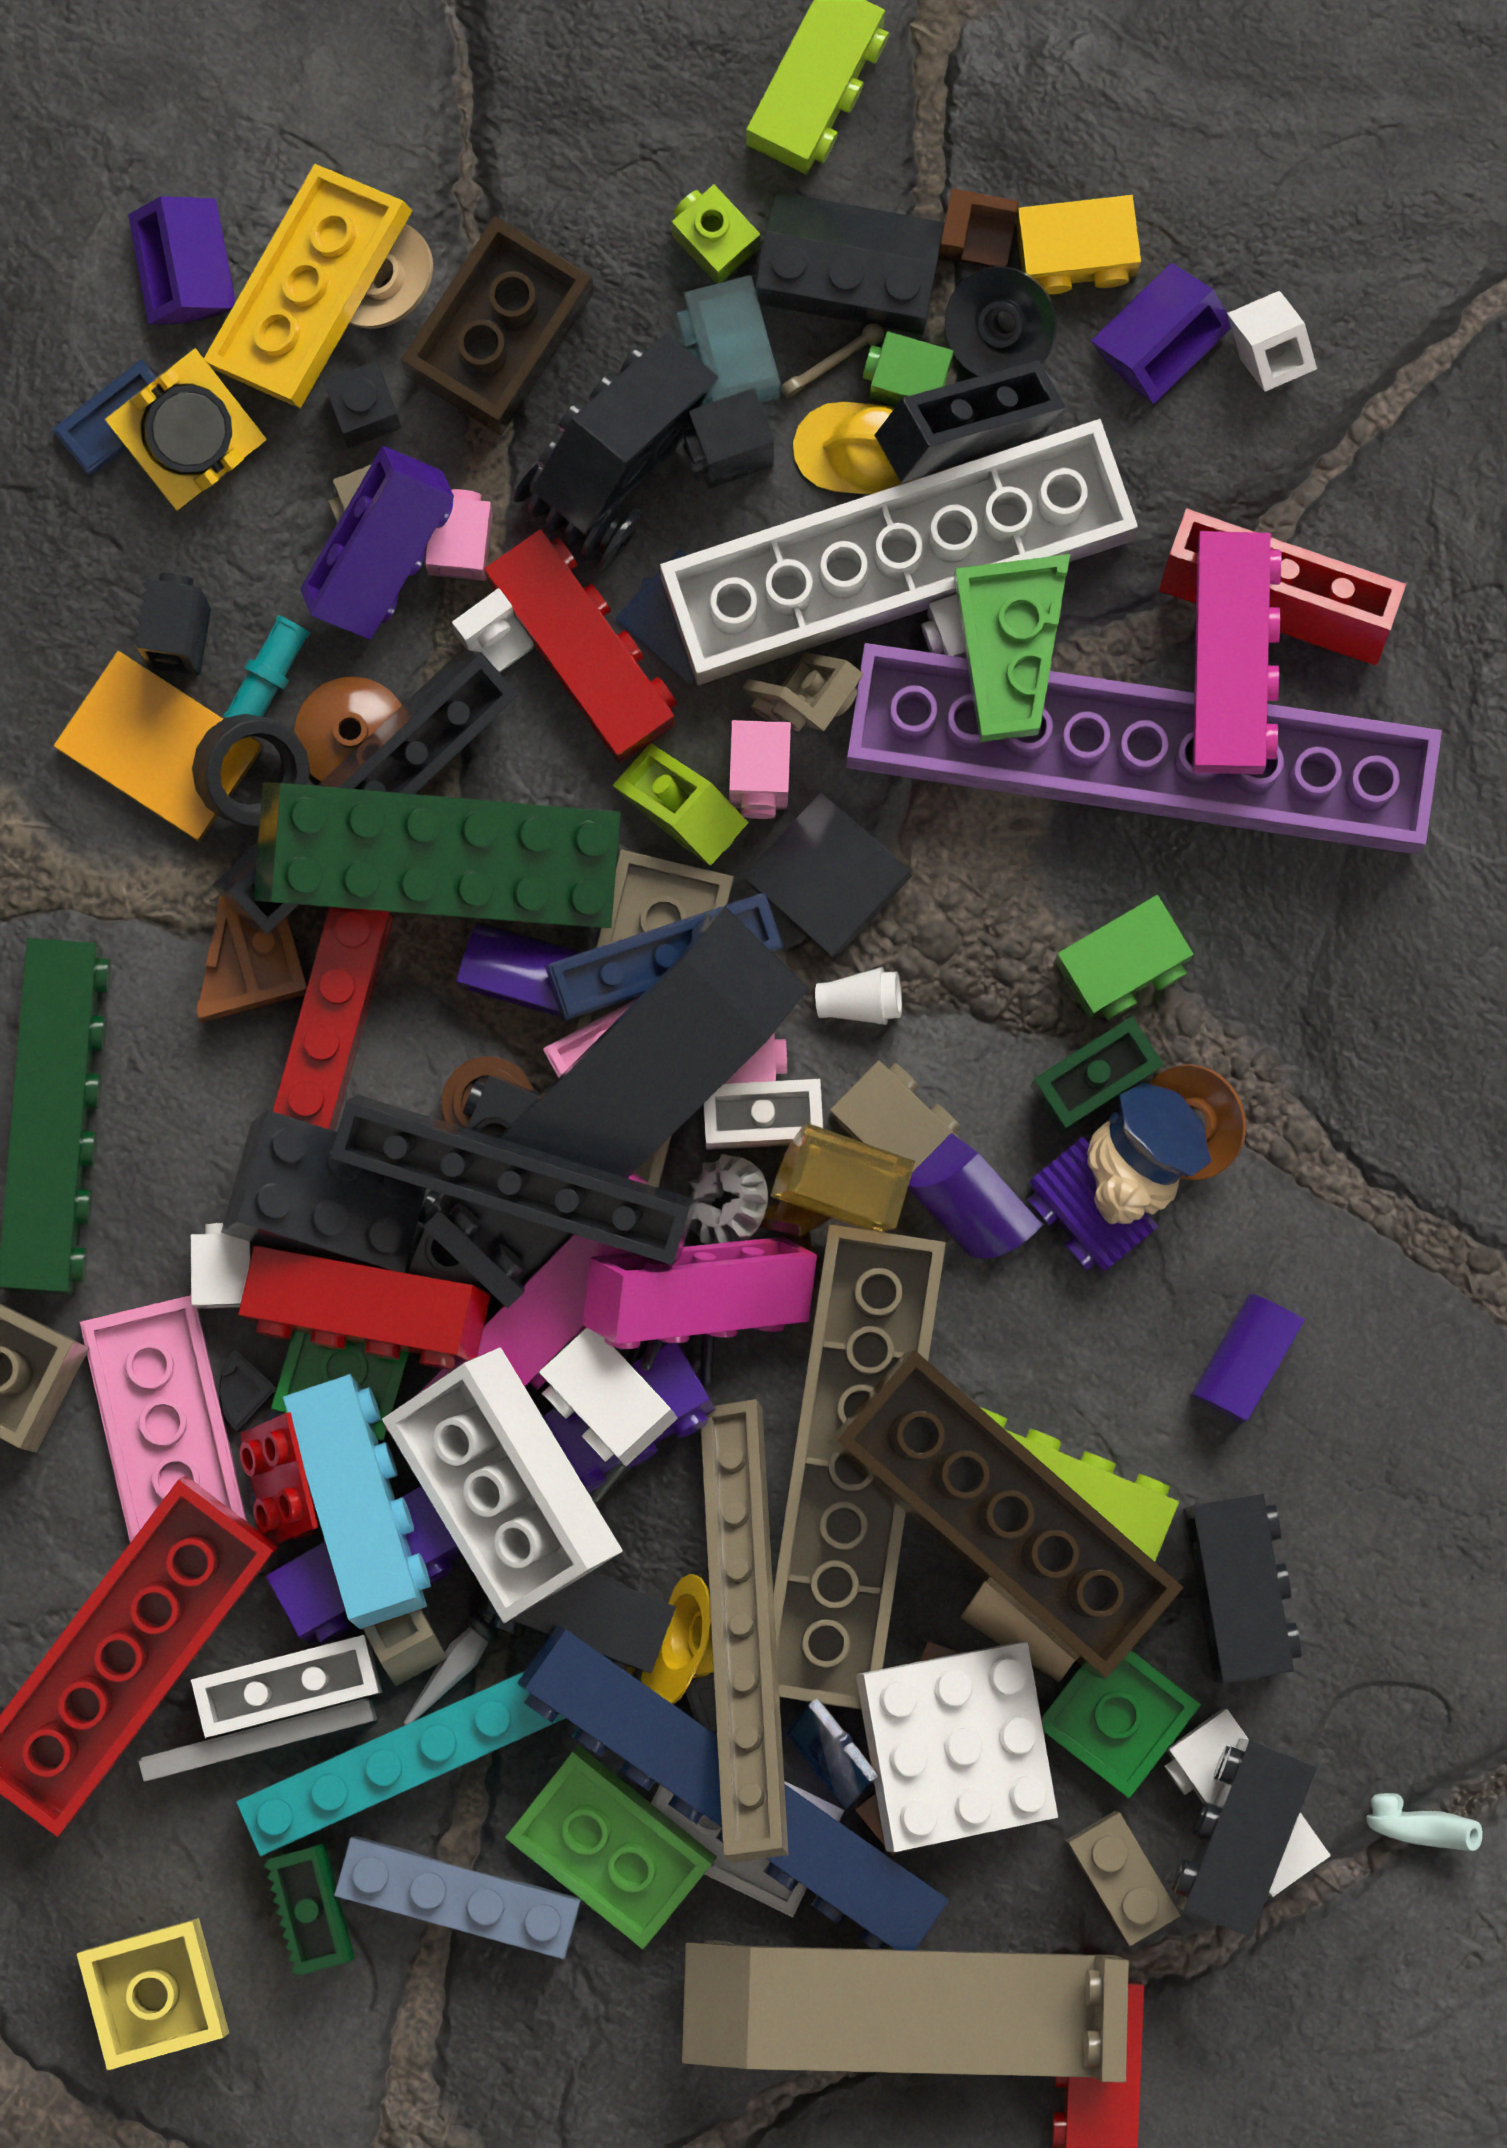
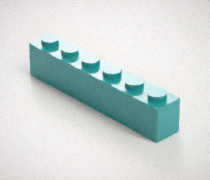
(390, 1765)

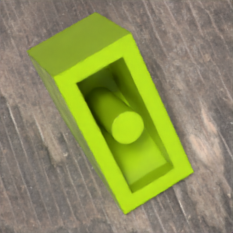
(681, 803)

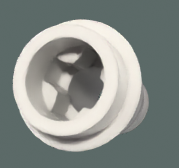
(862, 997)

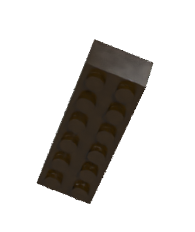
(1005, 1514)

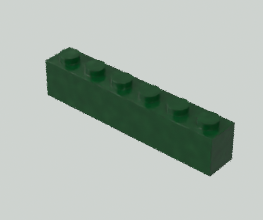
(52, 1116)

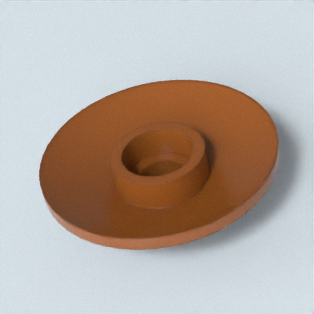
(332, 706)
(1220, 1106)

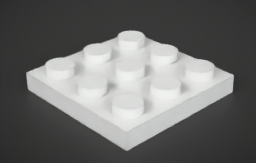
(956, 1746)

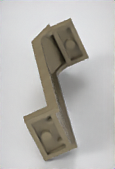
(905, 2011)

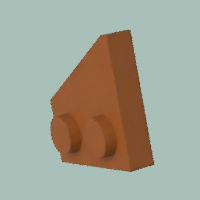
(248, 967)

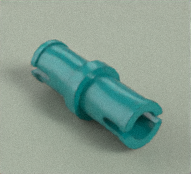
(269, 669)

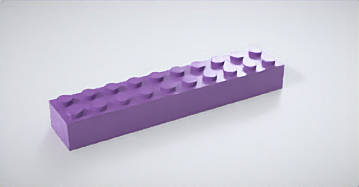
(1135, 754)

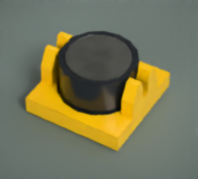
(185, 429)

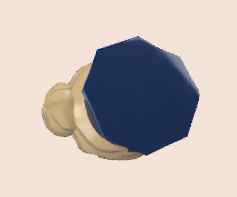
(1145, 1153)

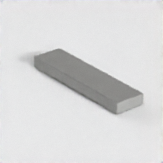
(257, 1739)

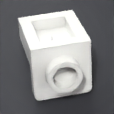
(494, 631)

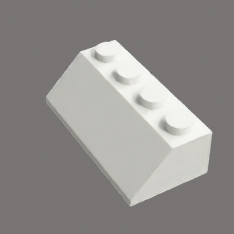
(501, 1484)

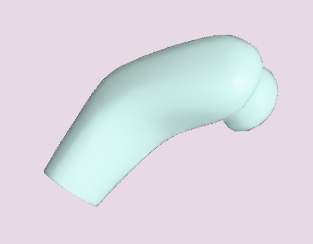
(1422, 1827)

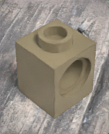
(405, 1645)

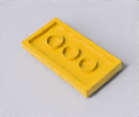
(307, 285)

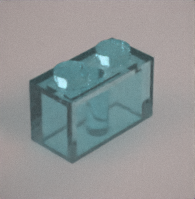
(730, 338)

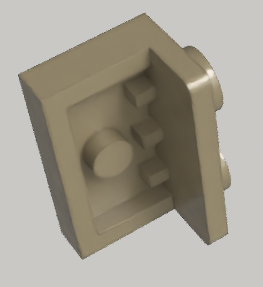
(810, 694)

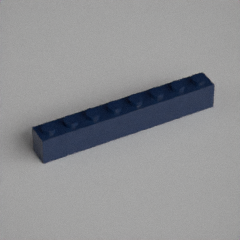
(683, 1758)

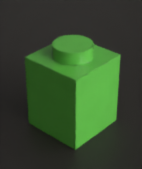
(905, 368)

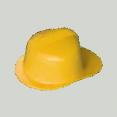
(839, 448)
(687, 1644)

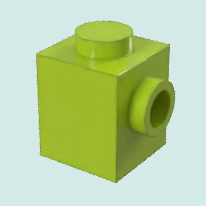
(714, 233)

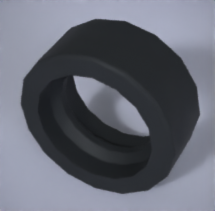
(215, 746)

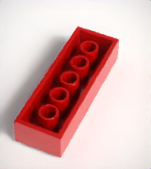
(125, 1652)

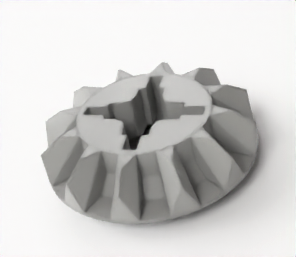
(738, 1218)

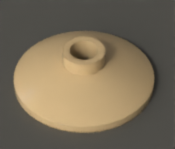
(411, 273)

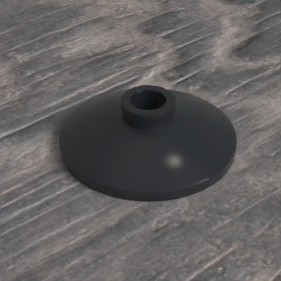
(974, 326)

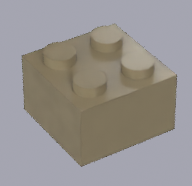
(34, 1377)

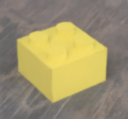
(153, 1994)

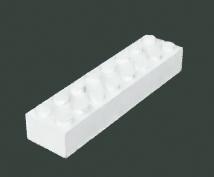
(894, 551)

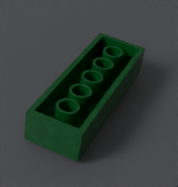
(436, 855)

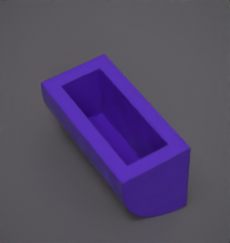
(181, 260)
(1163, 332)
(511, 967)
(971, 1201)
(1247, 1357)

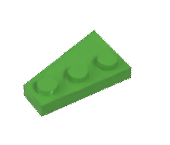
(1009, 640)

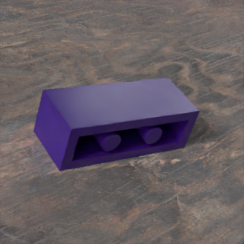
(377, 543)

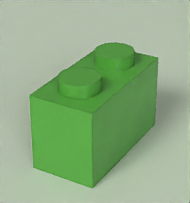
(1124, 959)

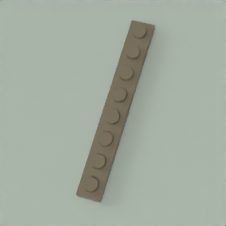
(743, 1634)

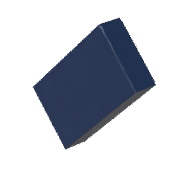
(86, 432)

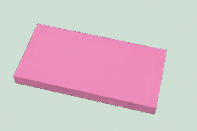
(160, 1406)

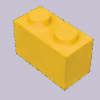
(1079, 243)

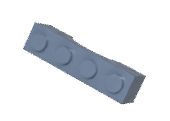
(458, 1897)

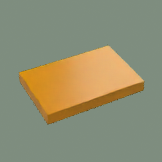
(144, 743)

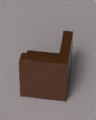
(978, 229)

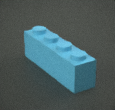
(356, 1501)

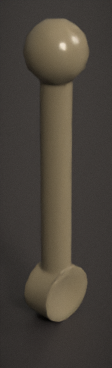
(871, 334)

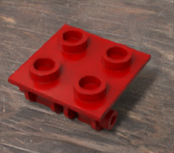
(279, 1480)

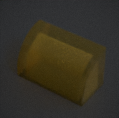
(843, 1179)

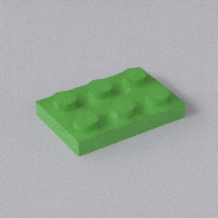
(611, 1847)

